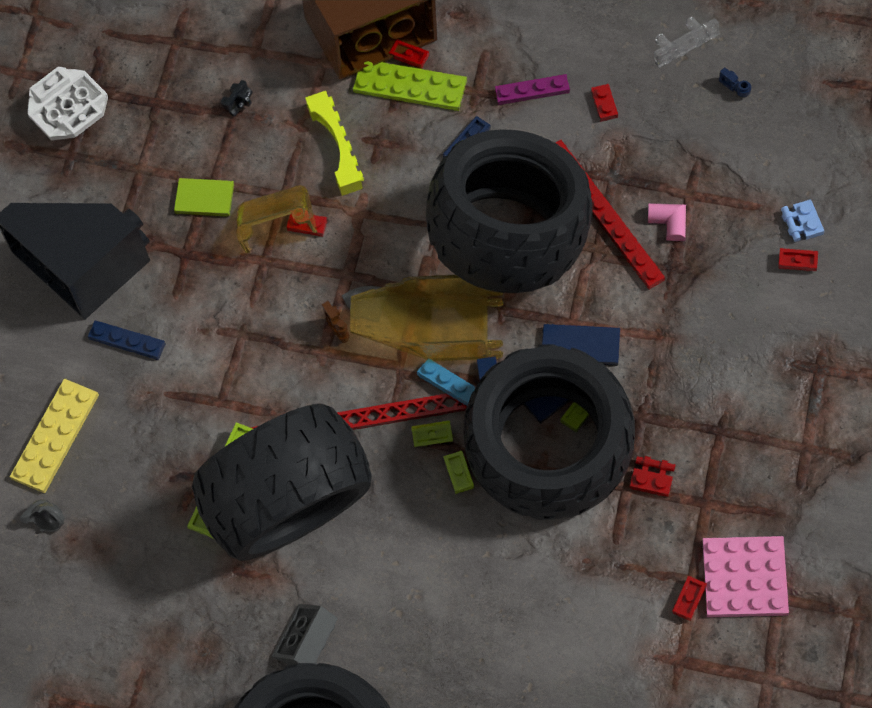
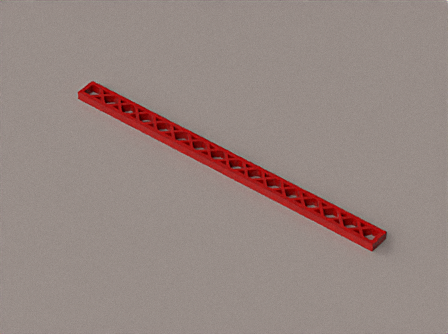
(399, 417)

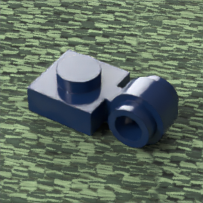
(730, 80)

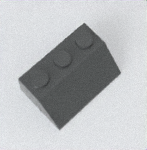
(305, 635)

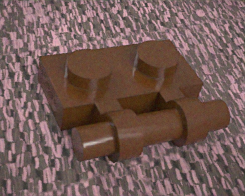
(337, 325)

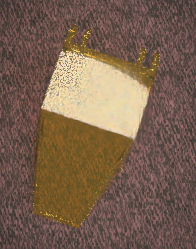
(428, 318)

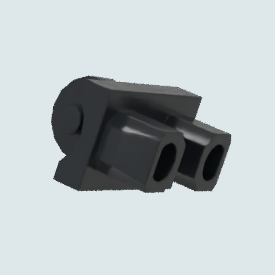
(239, 97)

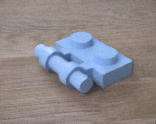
(807, 217)

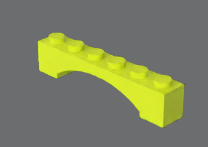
(321, 109)

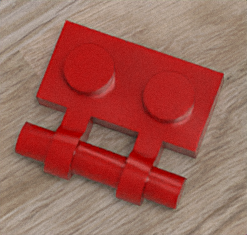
(650, 481)

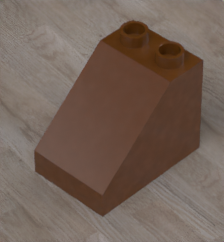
(367, 29)

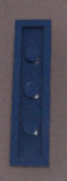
(126, 340)

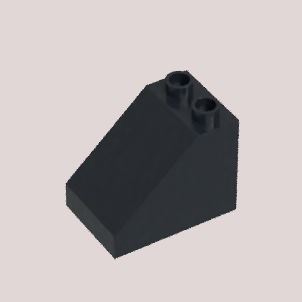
(77, 248)

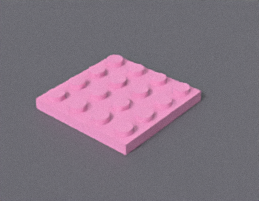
(745, 576)

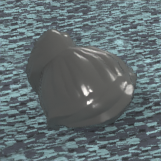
(45, 515)

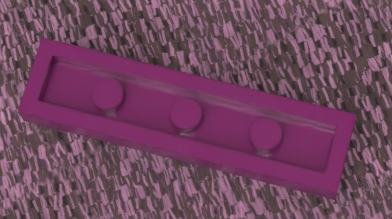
(532, 89)

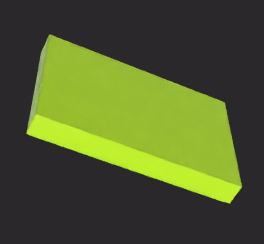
(204, 197)

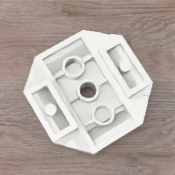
(61, 90)

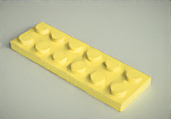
(54, 436)

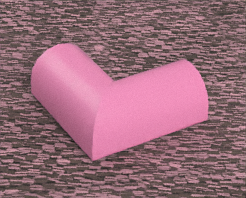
(671, 214)

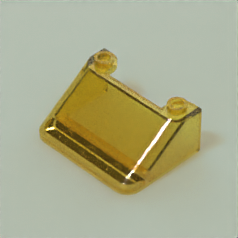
(272, 206)

